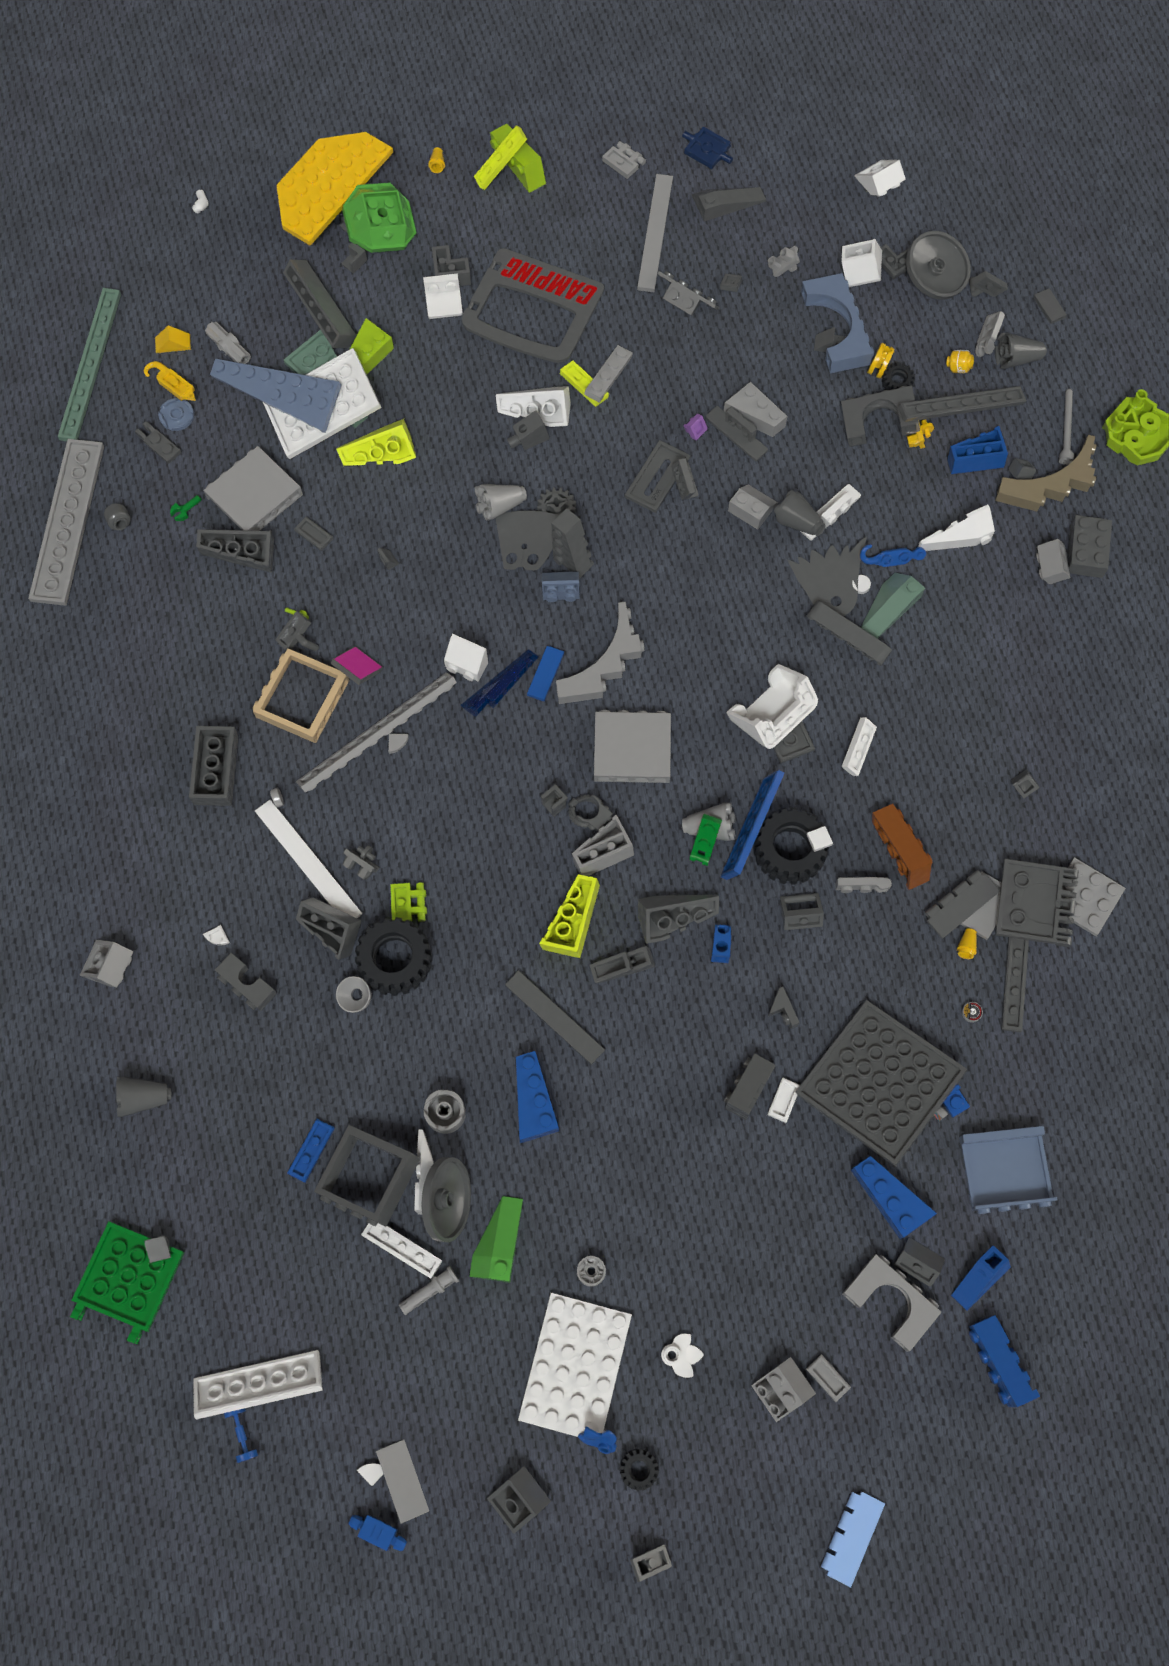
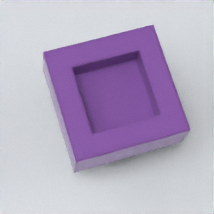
(696, 426)

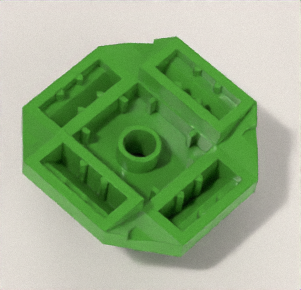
(375, 232)

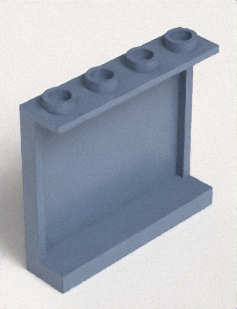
(1006, 1169)

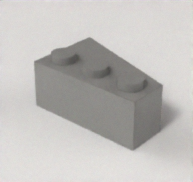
(603, 849)

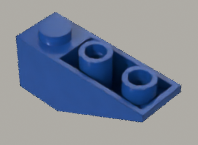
(981, 1277)

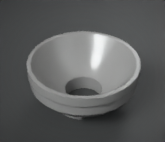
(345, 991)

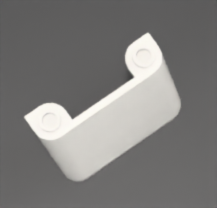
(778, 708)

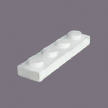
(403, 1249)

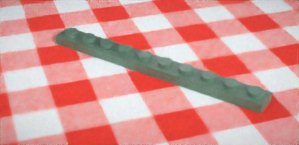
(89, 365)

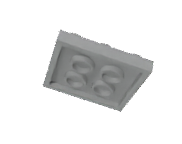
(1094, 897)

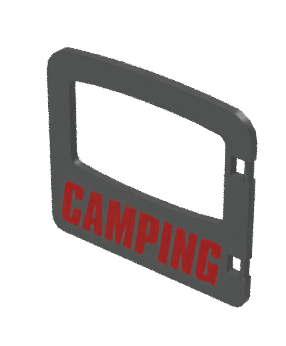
(541, 281)

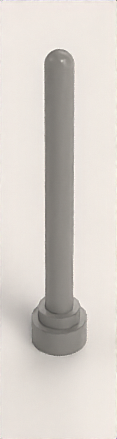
(1066, 455)

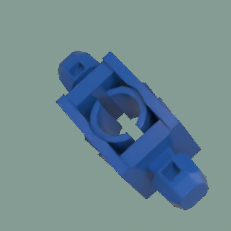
(377, 1533)

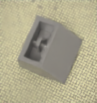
(783, 1389)

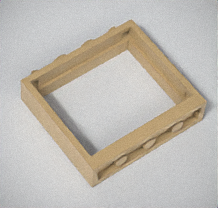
(326, 709)

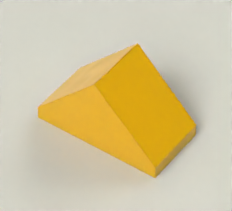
(172, 340)

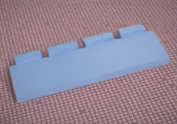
(856, 1537)

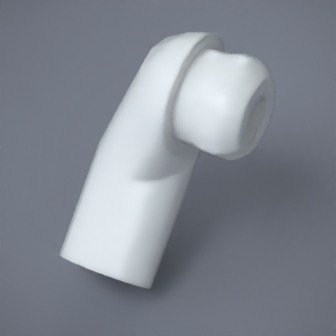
(202, 202)

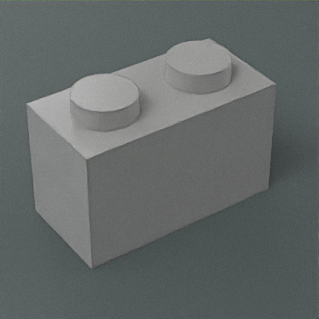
(1053, 561)

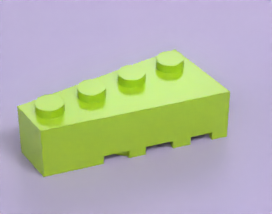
(525, 163)

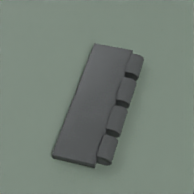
(959, 908)

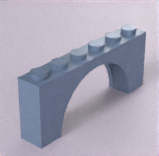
(834, 293)

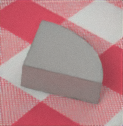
(396, 742)

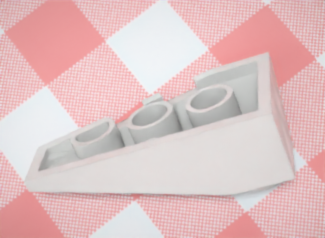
(422, 1168)

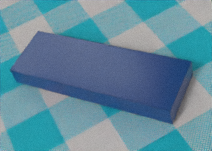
(545, 673)
(311, 1150)

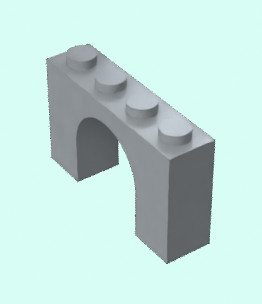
(920, 1310)

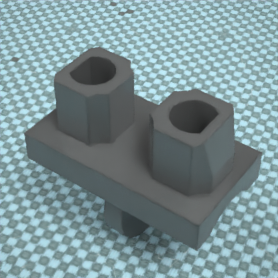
(367, 867)

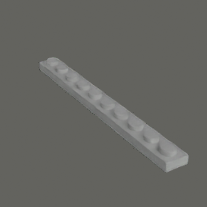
(378, 730)

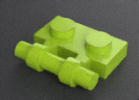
(401, 901)

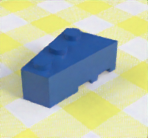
(978, 454)

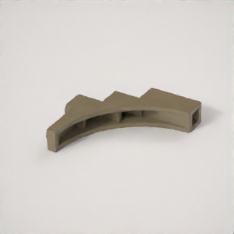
(1033, 492)

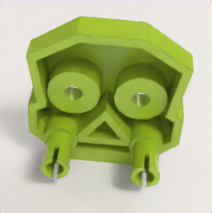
(1130, 423)

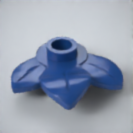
(603, 1441)

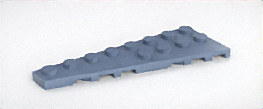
(295, 394)

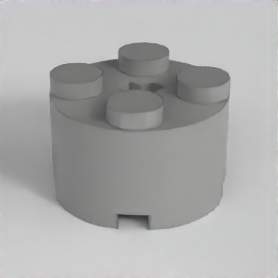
(447, 1100)

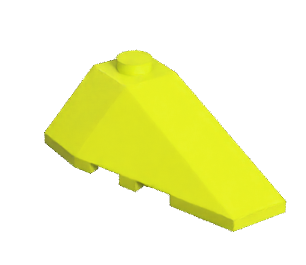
(385, 444)

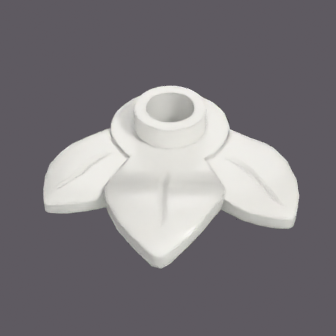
(685, 1355)

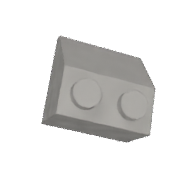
(751, 506)
(107, 963)

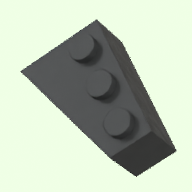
(330, 925)
(749, 1086)

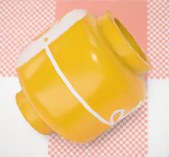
(960, 361)

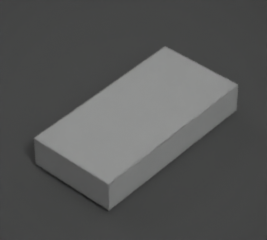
(828, 1378)

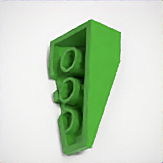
(497, 1247)

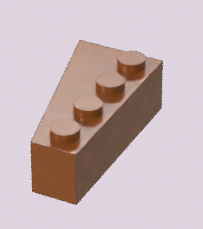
(903, 845)

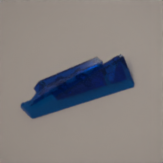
(499, 686)

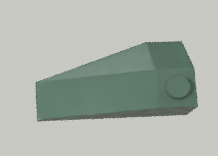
(891, 602)

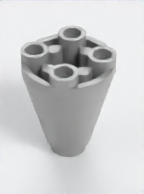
(498, 499)
(721, 811)

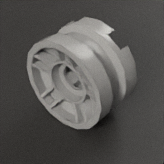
(592, 1262)

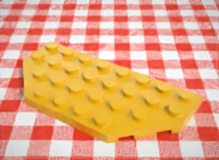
(324, 180)

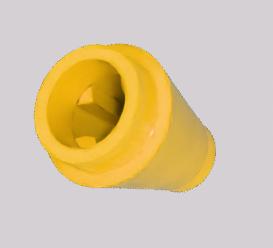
(436, 160)
(968, 945)

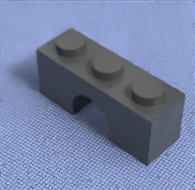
(232, 971)

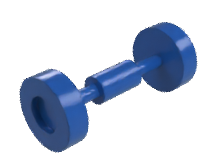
(241, 1436)

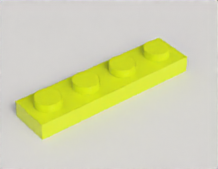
(500, 157)

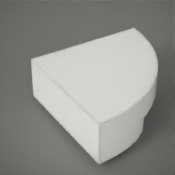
(217, 936)
(371, 1472)

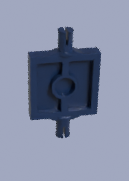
(707, 147)

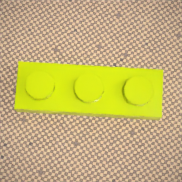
(579, 379)

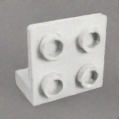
(443, 296)

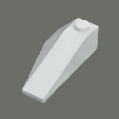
(551, 404)
(970, 532)

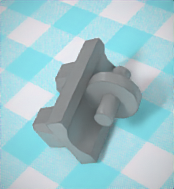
(786, 261)

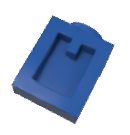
(955, 1102)

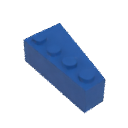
(534, 1104)

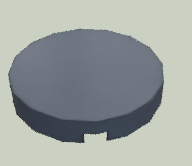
(175, 419)

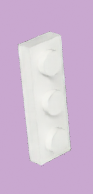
(859, 746)

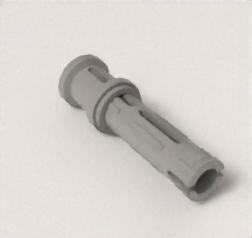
(436, 1285)

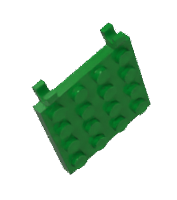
(124, 1281)

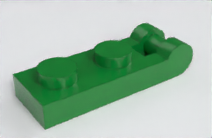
(705, 839)

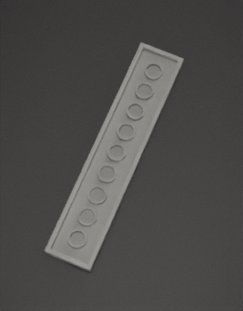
(66, 522)

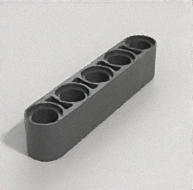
(850, 632)

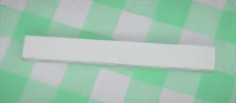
(306, 859)

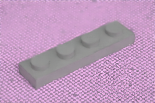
(608, 373)

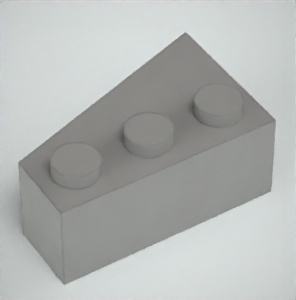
(758, 410)

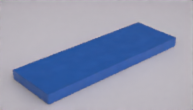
(752, 825)

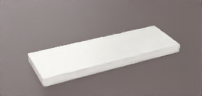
(257, 1384)

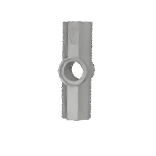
(227, 343)

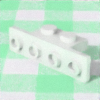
(836, 506)

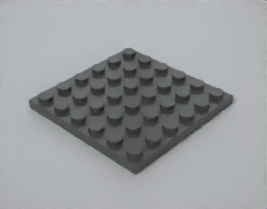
(881, 1082)

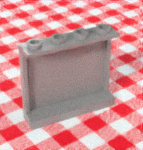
(253, 491)
(632, 746)

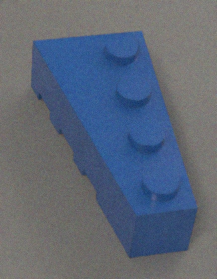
(893, 1199)
(1002, 1362)

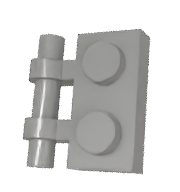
(621, 162)

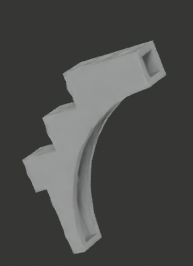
(591, 682)

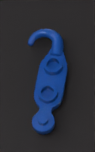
(892, 557)

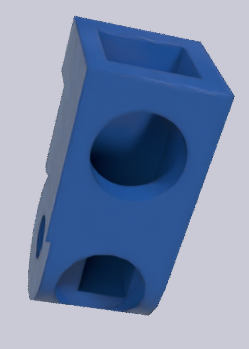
(721, 944)

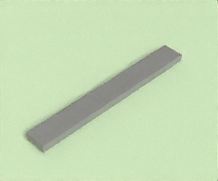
(655, 233)

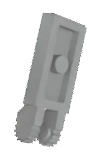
(989, 334)
(864, 884)

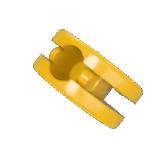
(881, 359)

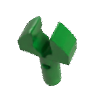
(184, 509)

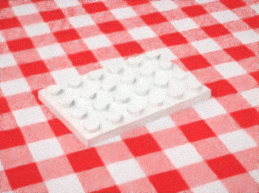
(353, 403)
(574, 1366)

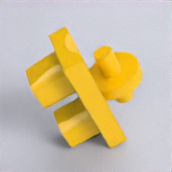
(917, 439)

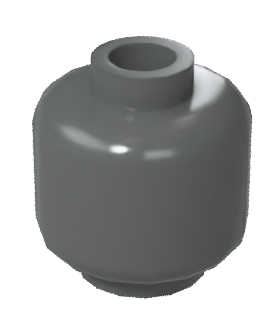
(117, 516)

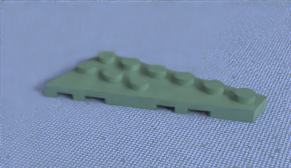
(312, 355)

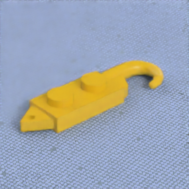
(172, 381)

